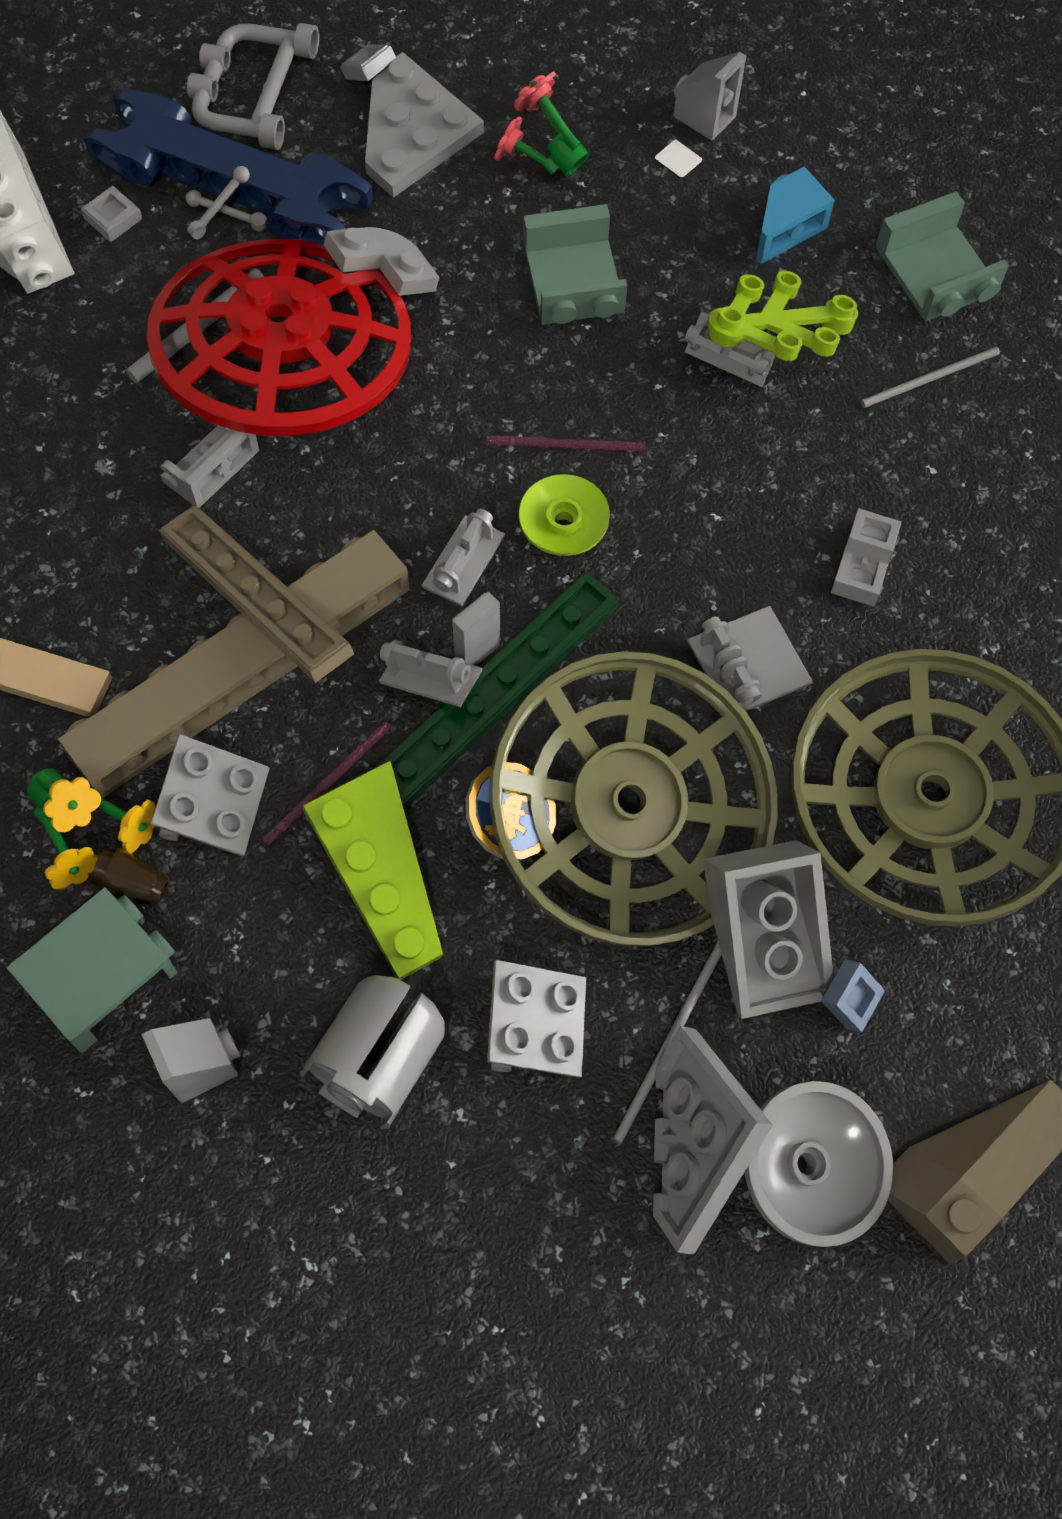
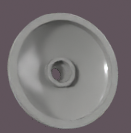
(845, 1170)

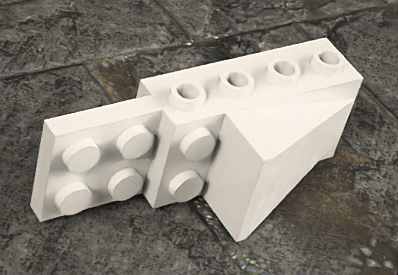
(27, 234)

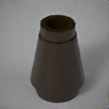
(128, 876)

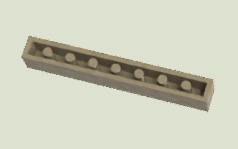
(226, 669)

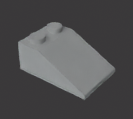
(771, 926)

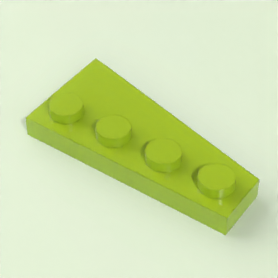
(376, 859)

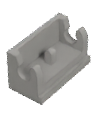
(209, 464)

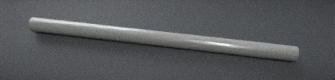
(930, 377)

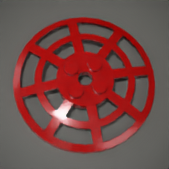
(277, 343)

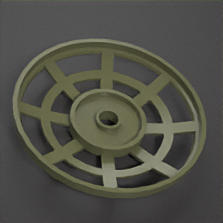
(936, 760)
(639, 768)

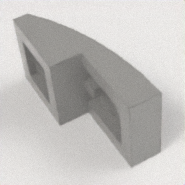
(866, 557)

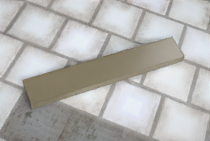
(257, 593)

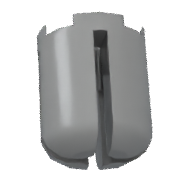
(397, 1063)

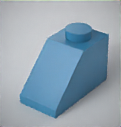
(793, 213)

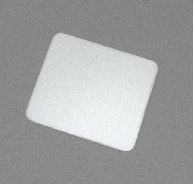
(678, 158)

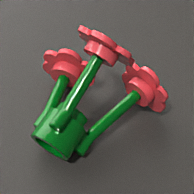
(565, 149)

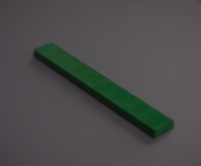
(500, 686)

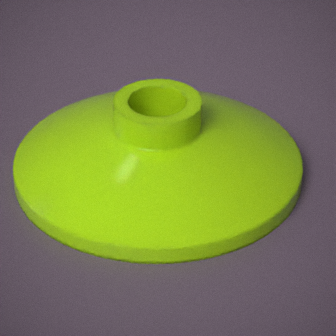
(567, 499)

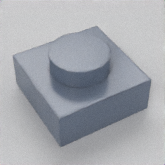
(853, 995)

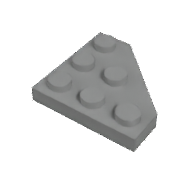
(413, 125)
(702, 1140)

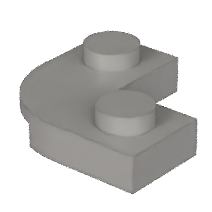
(379, 248)

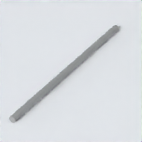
(680, 1021)

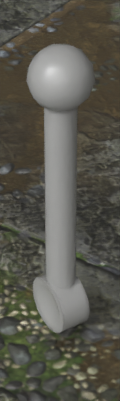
(257, 220)
(197, 228)

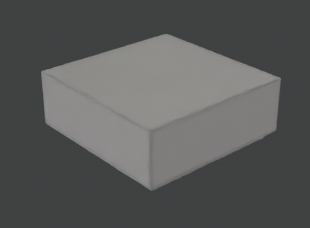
(367, 62)
(111, 213)

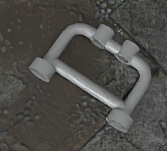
(217, 59)

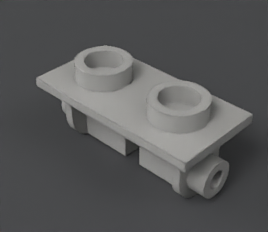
(743, 360)
(464, 558)
(427, 673)

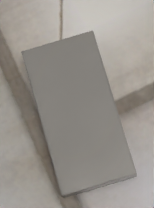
(477, 629)

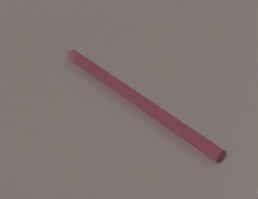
(566, 443)
(327, 783)

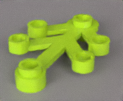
(732, 324)

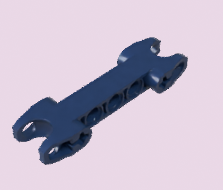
(167, 144)

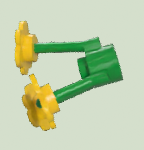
(69, 803)

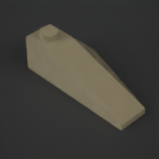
(976, 1171)

